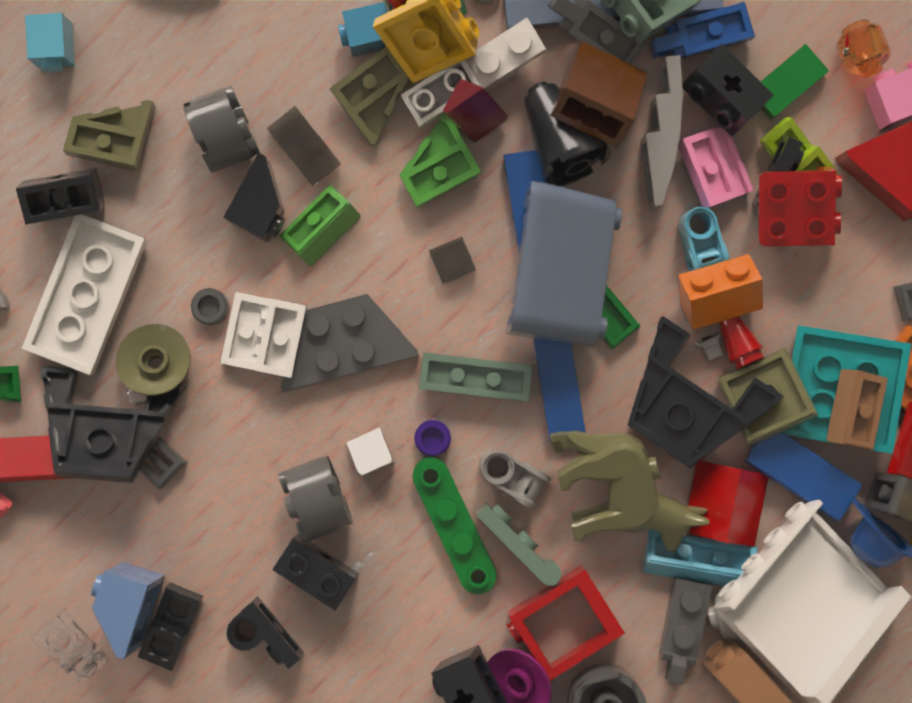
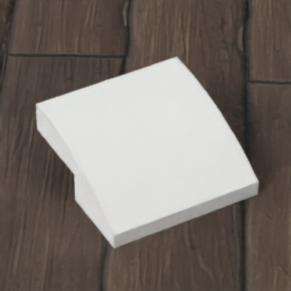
(263, 334)

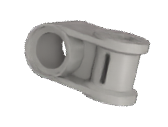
(515, 478)

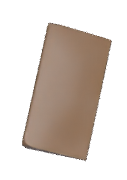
(857, 409)

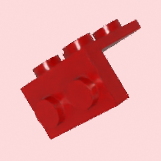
(799, 207)

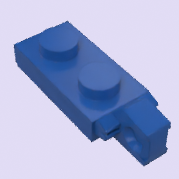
(705, 32)

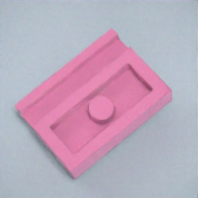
(714, 167)

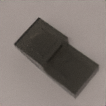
(303, 146)

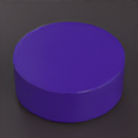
(432, 438)

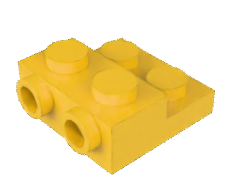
(428, 36)

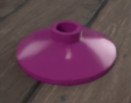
(520, 677)

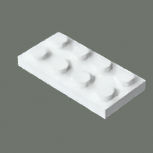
(84, 294)

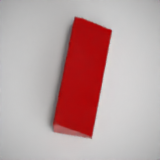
(26, 459)

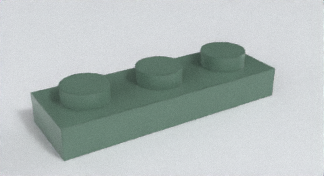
(475, 377)

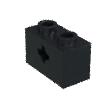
(726, 90)
(60, 196)
(315, 572)
(467, 679)

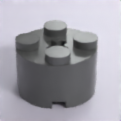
(221, 129)
(315, 499)
(605, 683)

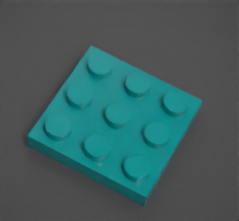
(819, 360)

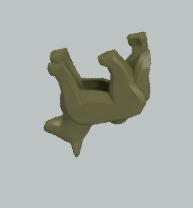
(633, 493)

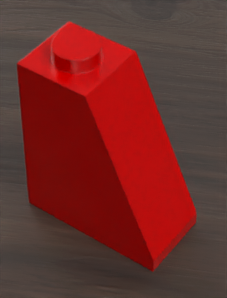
(884, 168)

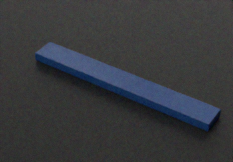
(553, 358)

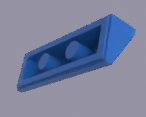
(804, 474)

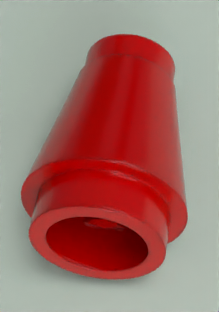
(740, 342)

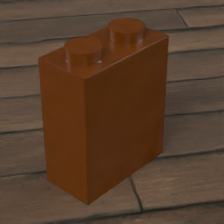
(599, 94)

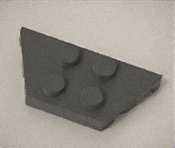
(345, 341)

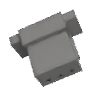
(710, 346)

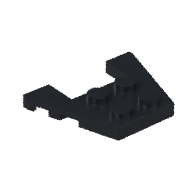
(683, 415)
(99, 439)

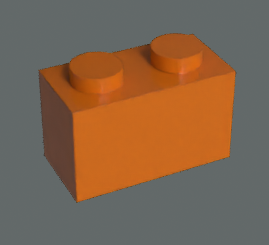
(721, 291)

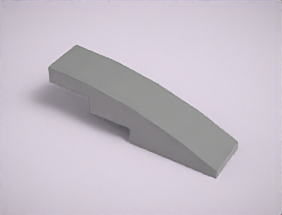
(661, 146)

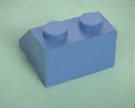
(125, 605)

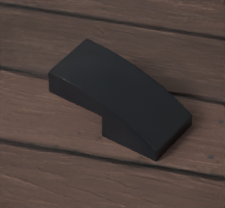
(170, 626)

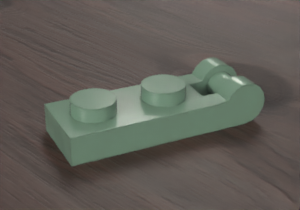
(521, 545)

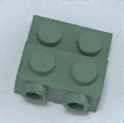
(648, 17)

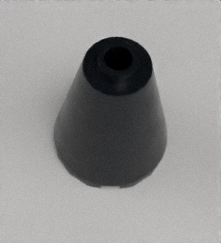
(561, 150)

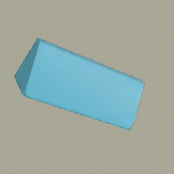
(696, 559)

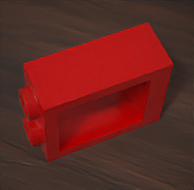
(580, 578)

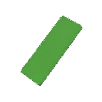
(320, 225)

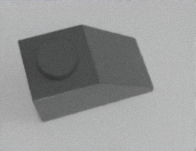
(891, 495)

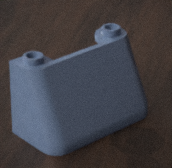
(563, 265)

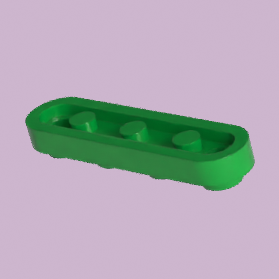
(454, 525)

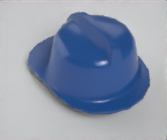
(878, 541)

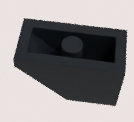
(257, 202)

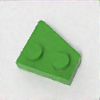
(439, 164)

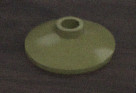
(141, 348)

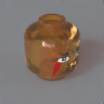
(863, 48)

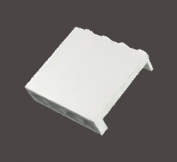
(809, 605)

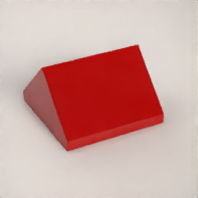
(732, 502)

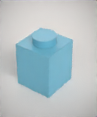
(50, 41)

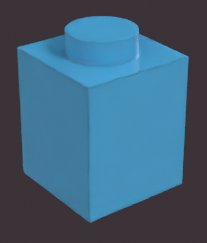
(359, 29)

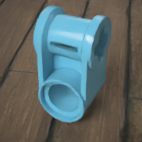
(702, 245)

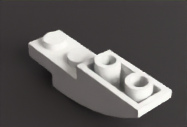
(488, 68)

